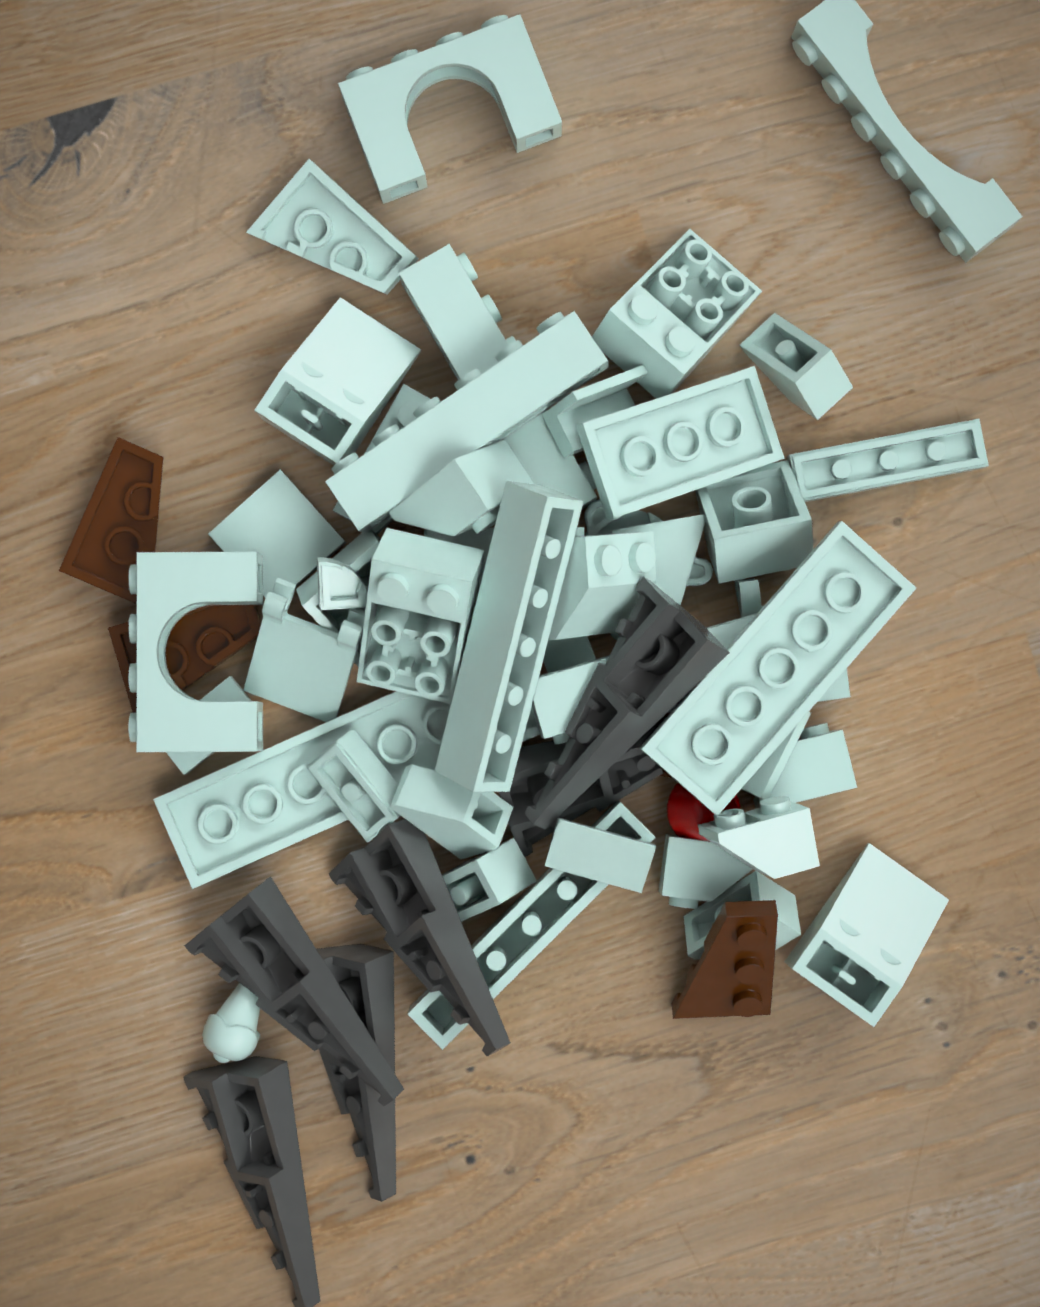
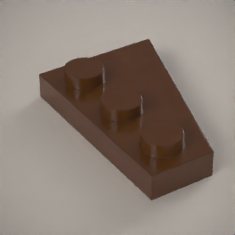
(118, 520)
(195, 643)
(736, 965)

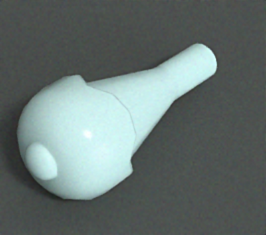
(233, 1029)

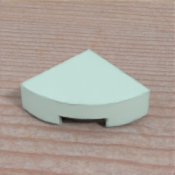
(339, 586)

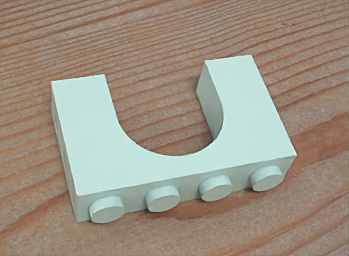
(493, 57)
(166, 590)

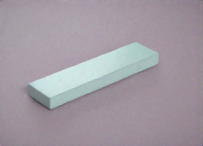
(889, 460)

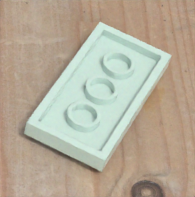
(680, 442)

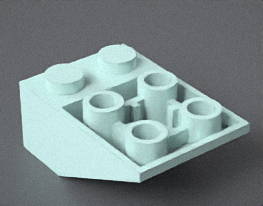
(675, 314)
(337, 382)
(418, 614)
(868, 934)

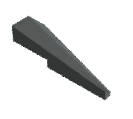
(650, 669)
(622, 778)
(407, 895)
(275, 959)
(368, 983)
(257, 1122)

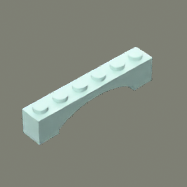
(963, 209)

